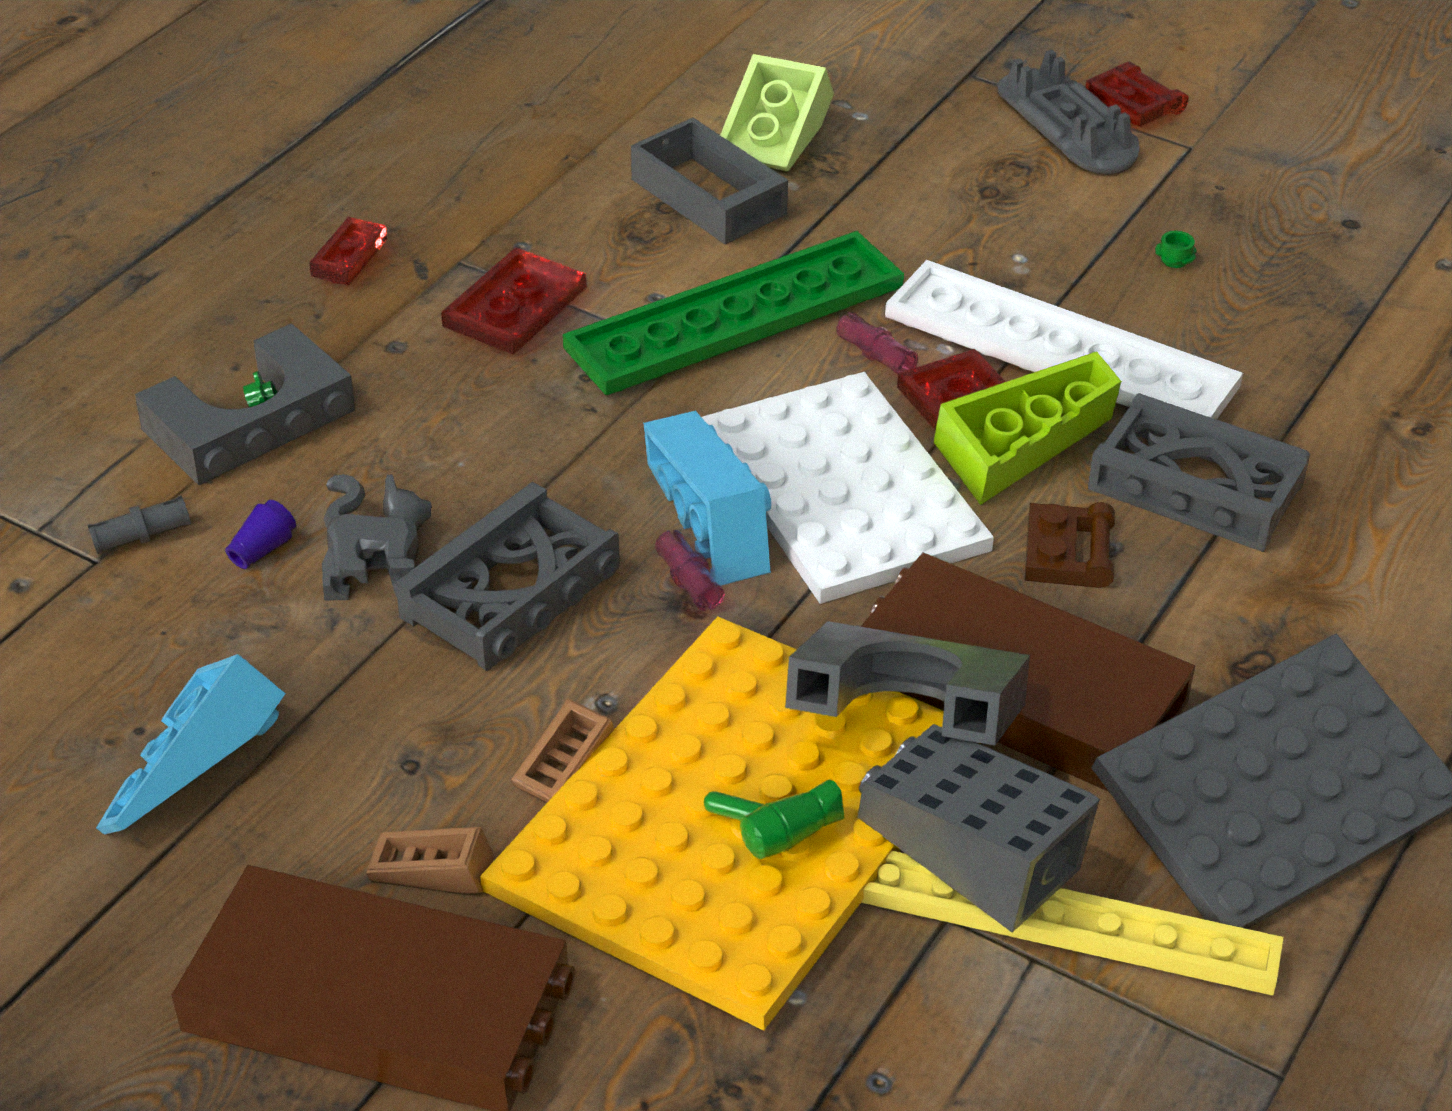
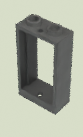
(761, 190)

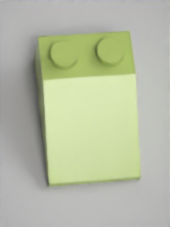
(778, 110)

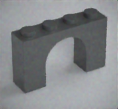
(216, 440)
(843, 661)

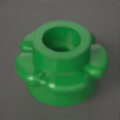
(1176, 249)

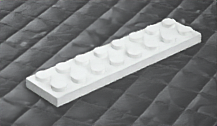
(1044, 335)

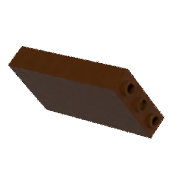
(1083, 681)
(376, 988)

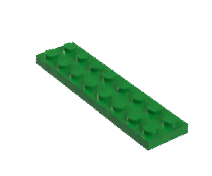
(731, 312)

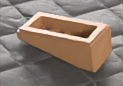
(570, 719)
(465, 854)

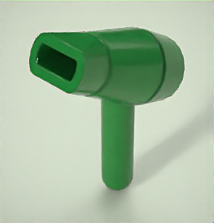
(783, 822)

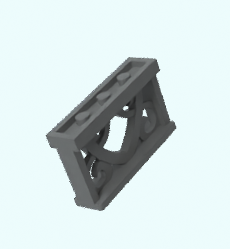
(1212, 505)
(516, 613)

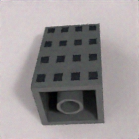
(980, 821)

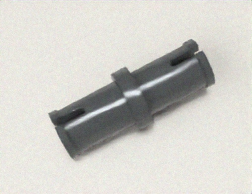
(139, 524)

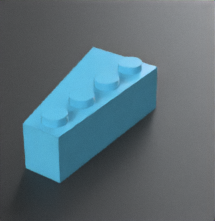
(711, 495)

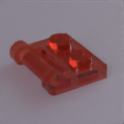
(1136, 94)

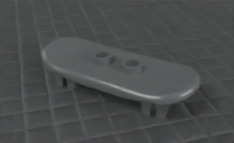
(1071, 116)

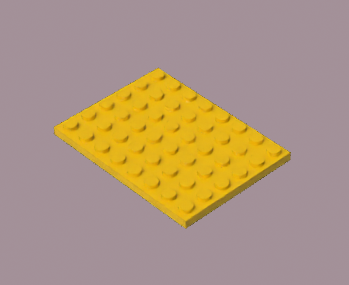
(672, 888)

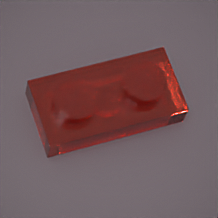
(348, 251)

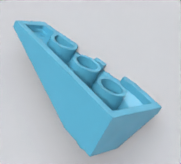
(205, 723)

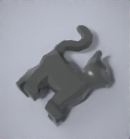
(370, 542)

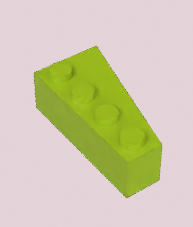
(1024, 422)

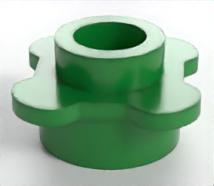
(258, 391)

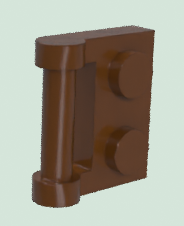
(1053, 544)

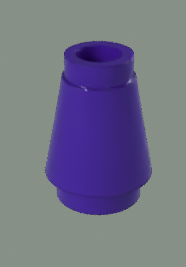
(261, 533)

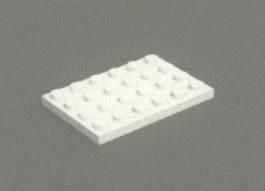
(849, 486)

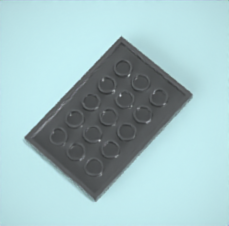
(1278, 784)

